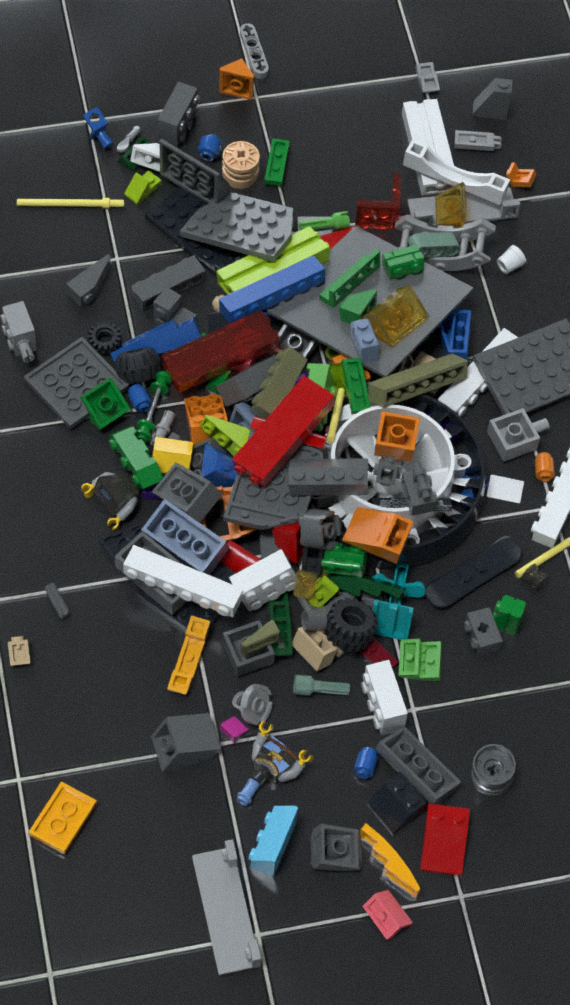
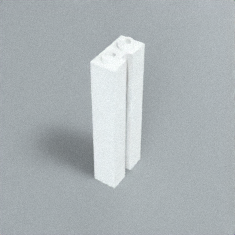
(425, 125)

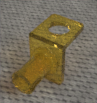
(305, 584)

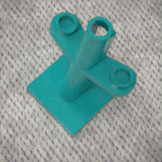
(392, 617)

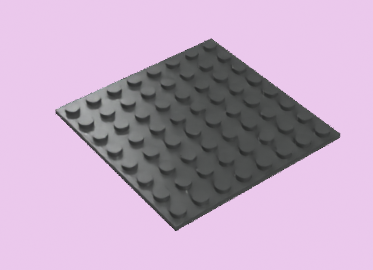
(308, 314)

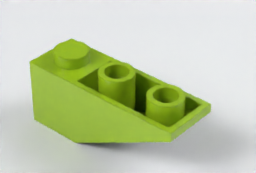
(225, 433)

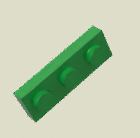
(277, 162)
(355, 385)

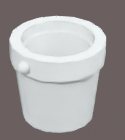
(511, 260)

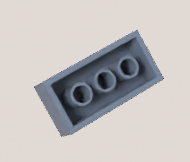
(185, 538)

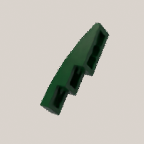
(357, 585)
(280, 614)

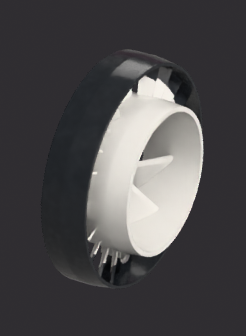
(433, 453)

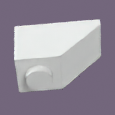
(146, 155)

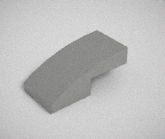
(427, 77)

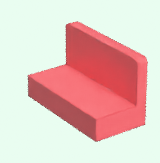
(387, 913)

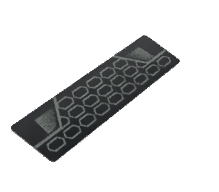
(443, 504)

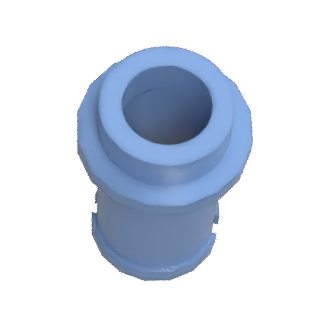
(247, 793)

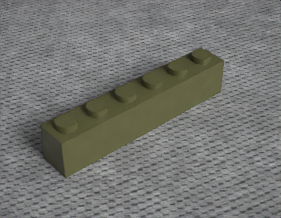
(417, 380)

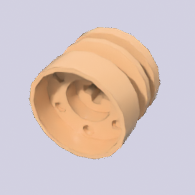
(240, 164)

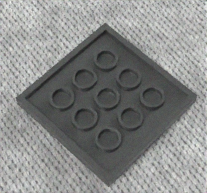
(68, 377)

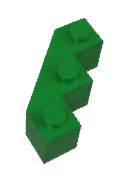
(135, 457)

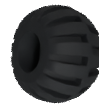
(137, 365)

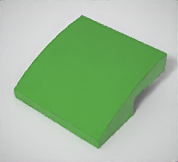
(420, 660)

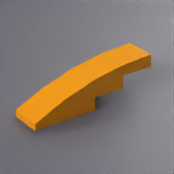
(394, 866)

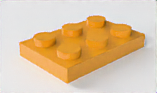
(62, 818)

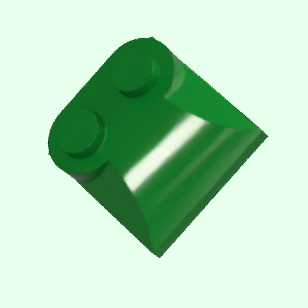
(104, 403)

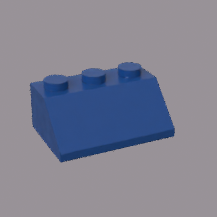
(218, 467)

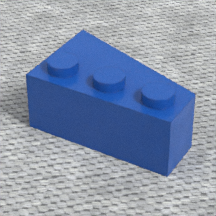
(455, 333)

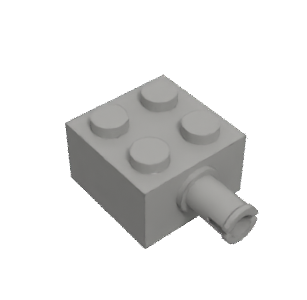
(19, 330)
(515, 434)

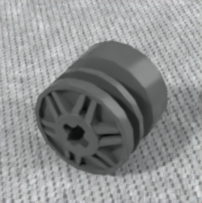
(495, 759)

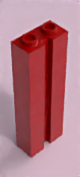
(283, 431)

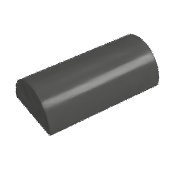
(418, 765)

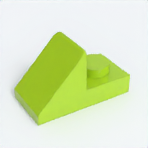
(142, 186)
(323, 591)

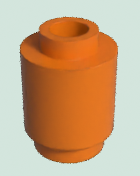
(544, 467)

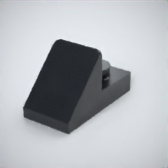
(312, 560)

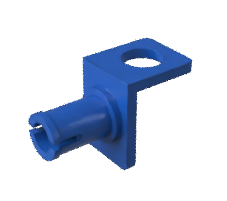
(98, 128)

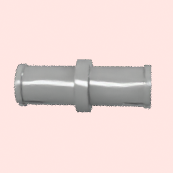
(163, 427)

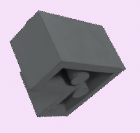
(169, 306)

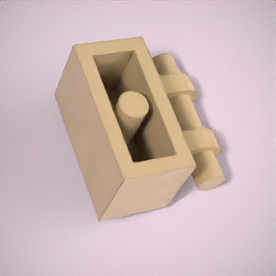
(315, 648)

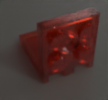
(385, 211)

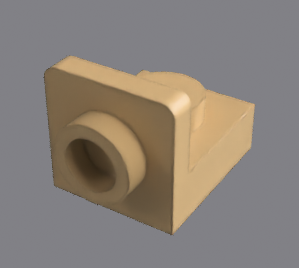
(18, 651)

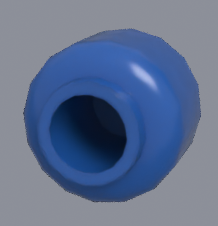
(209, 147)

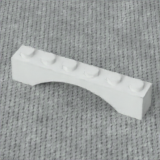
(425, 160)

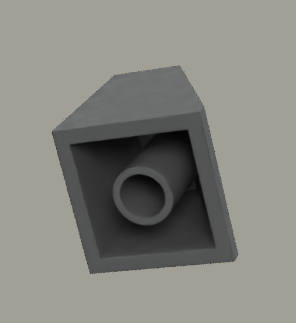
(185, 741)

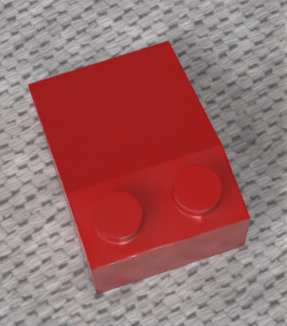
(444, 839)

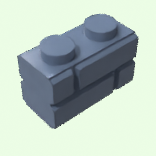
(365, 340)

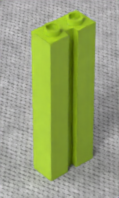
(252, 269)

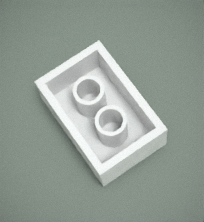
(265, 580)
(384, 697)

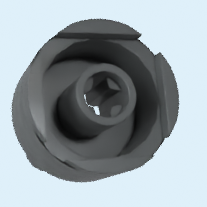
(319, 529)

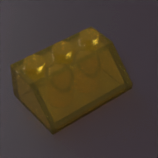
(396, 315)

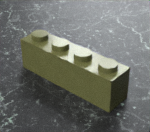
(279, 382)

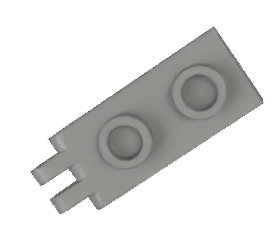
(477, 140)

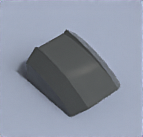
(295, 339)
(336, 848)

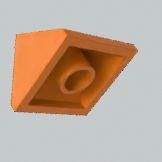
(236, 80)

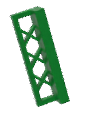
(351, 279)

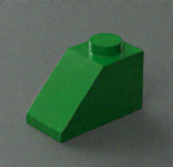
(357, 305)

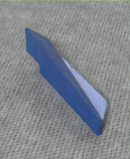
(163, 337)

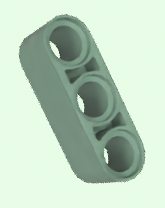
(435, 244)

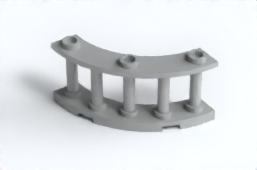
(475, 230)

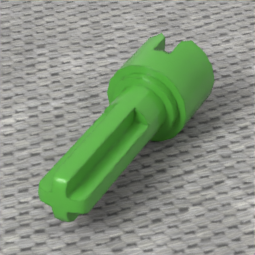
(337, 221)

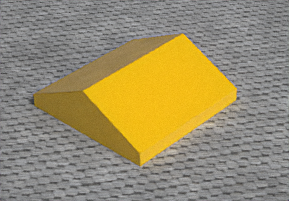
(169, 451)

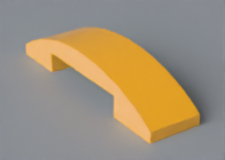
(189, 655)

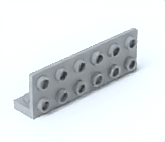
(476, 208)
(226, 910)

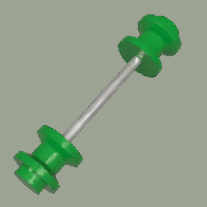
(158, 387)

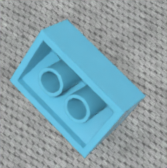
(273, 839)

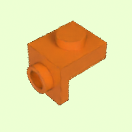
(520, 177)

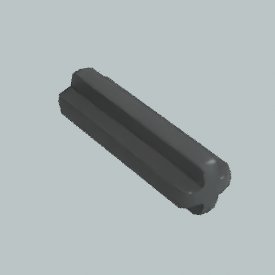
(57, 600)

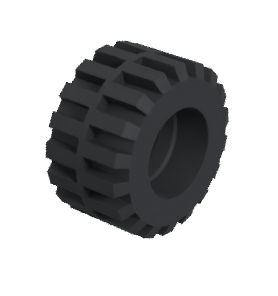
(361, 627)

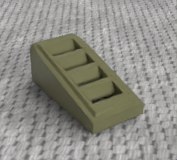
(263, 637)

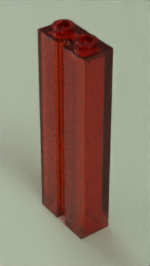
(220, 351)

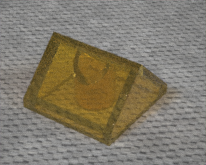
(451, 206)

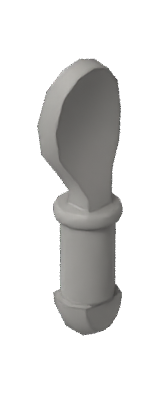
(125, 144)

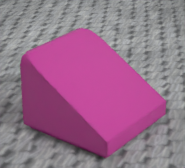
(233, 729)

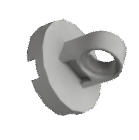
(254, 703)

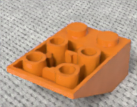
(196, 410)
(378, 533)

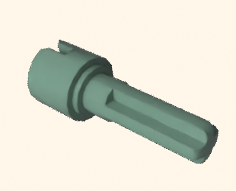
(307, 685)

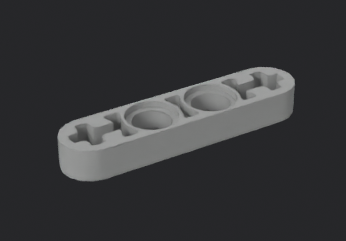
(252, 51)

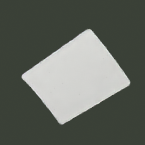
(505, 488)

